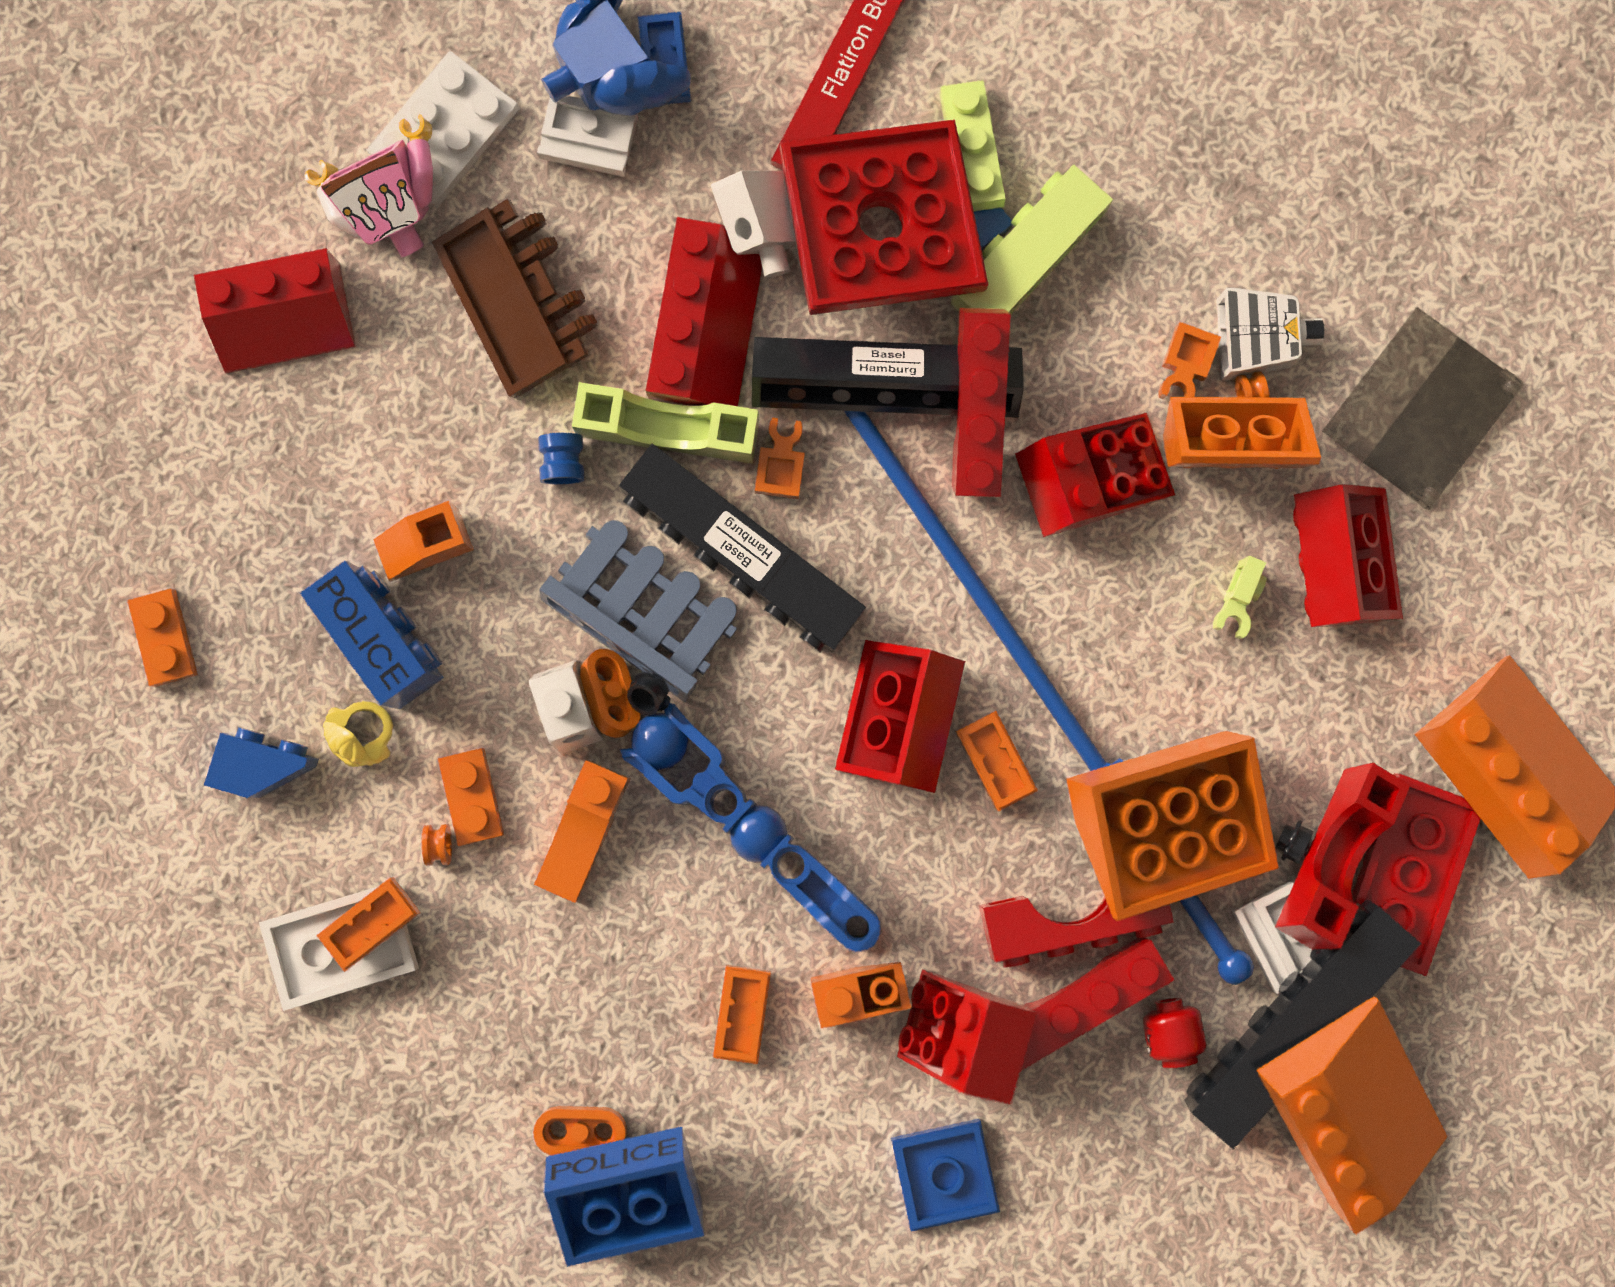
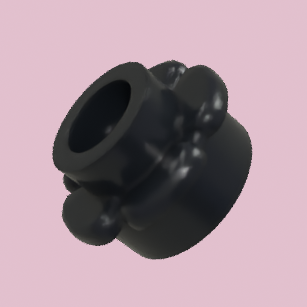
(648, 693)
(1294, 842)

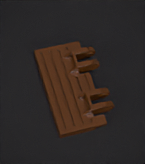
(506, 294)

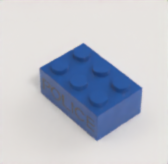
(373, 634)
(623, 1196)

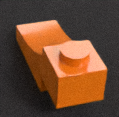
(582, 830)

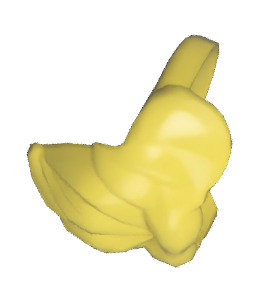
(346, 745)

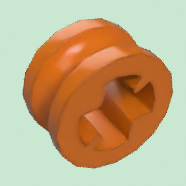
(1252, 387)
(436, 844)

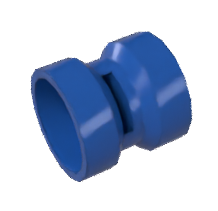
(561, 458)

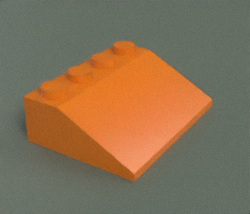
(1521, 770)
(1175, 822)
(1356, 1113)

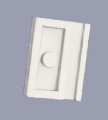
(586, 137)
(1273, 949)

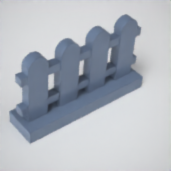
(617, 604)

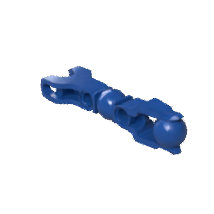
(754, 829)

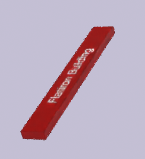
(841, 71)

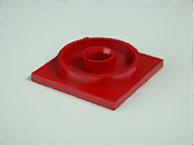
(902, 168)

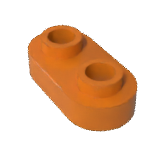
(609, 695)
(580, 1127)

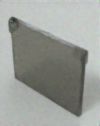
(1422, 408)

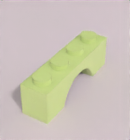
(634, 420)

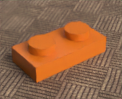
(162, 637)
(471, 796)

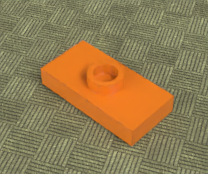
(996, 761)
(368, 924)
(742, 1014)

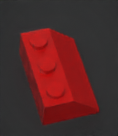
(275, 310)
(1347, 555)
(900, 715)

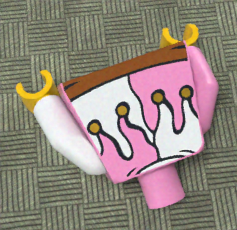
(382, 191)

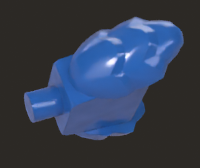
(608, 64)

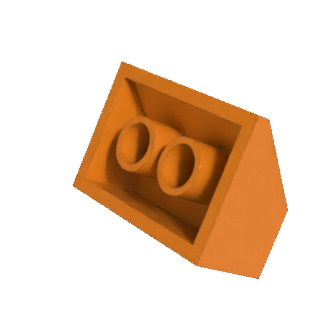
(1239, 433)

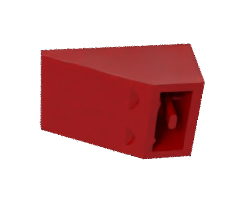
(1094, 473)
(966, 1037)

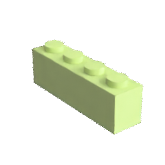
(1038, 240)

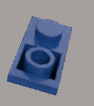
(254, 768)

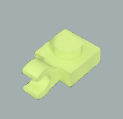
(1245, 586)

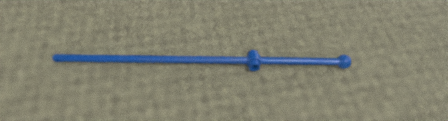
(1233, 964)

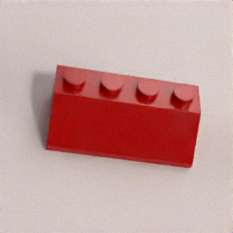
(703, 318)

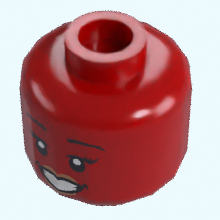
(1174, 1033)

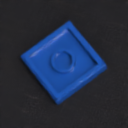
(945, 1175)

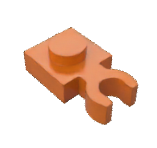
(1188, 357)
(780, 467)

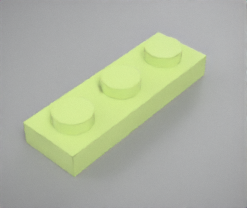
(970, 109)

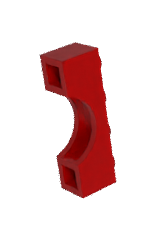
(982, 401)
(1321, 897)
(1018, 929)
(1096, 997)

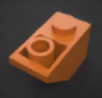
(423, 540)
(860, 993)

